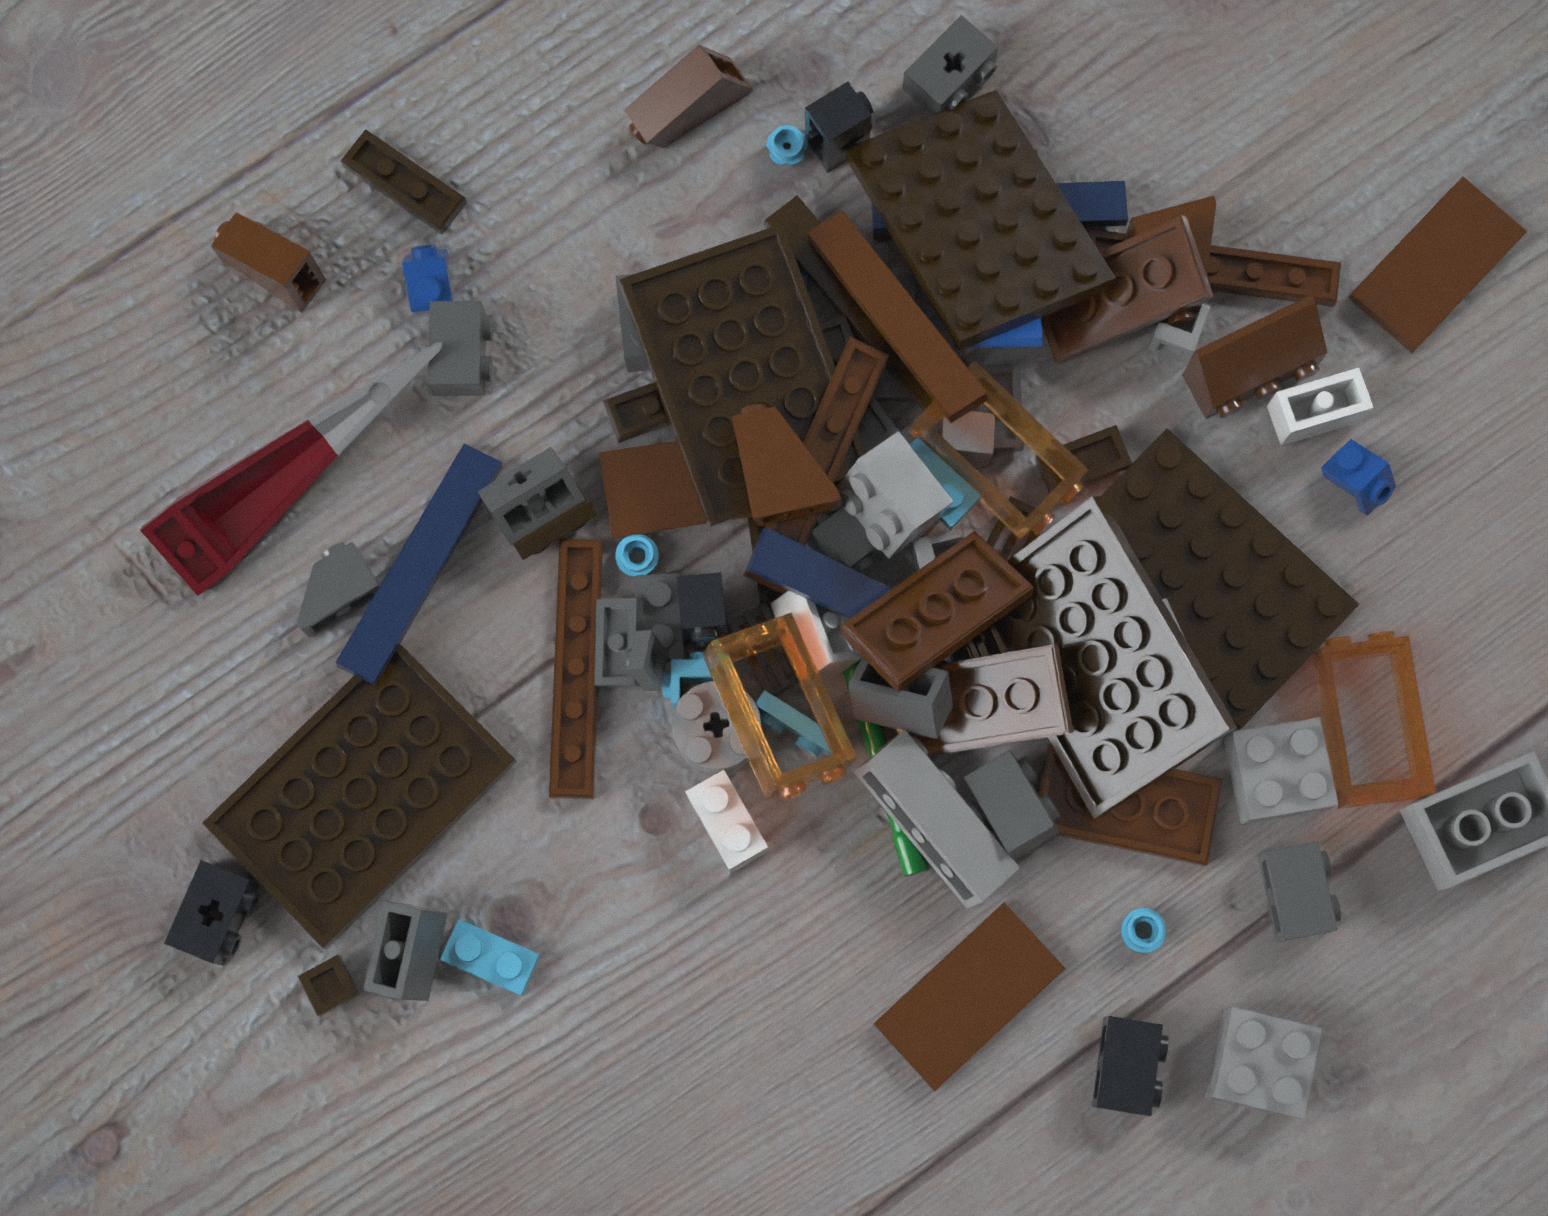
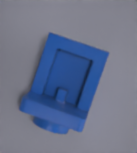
(427, 276)
(1361, 475)

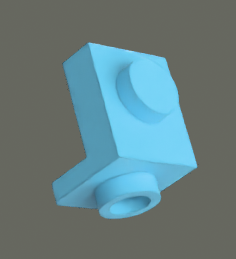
(684, 672)

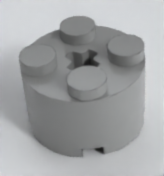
(700, 748)

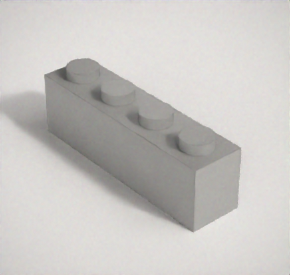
(937, 819)

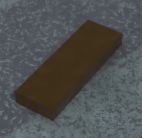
(403, 181)

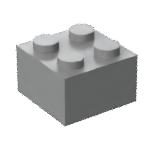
(893, 495)
(1280, 771)
(1264, 1062)

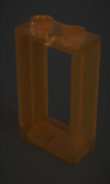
(1030, 432)
(752, 641)
(1421, 779)

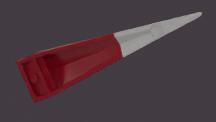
(227, 514)

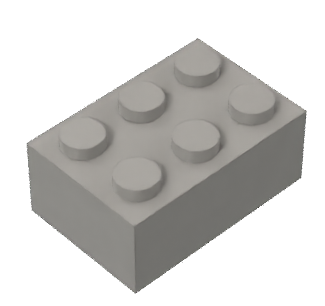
(1481, 822)

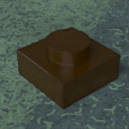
(329, 985)

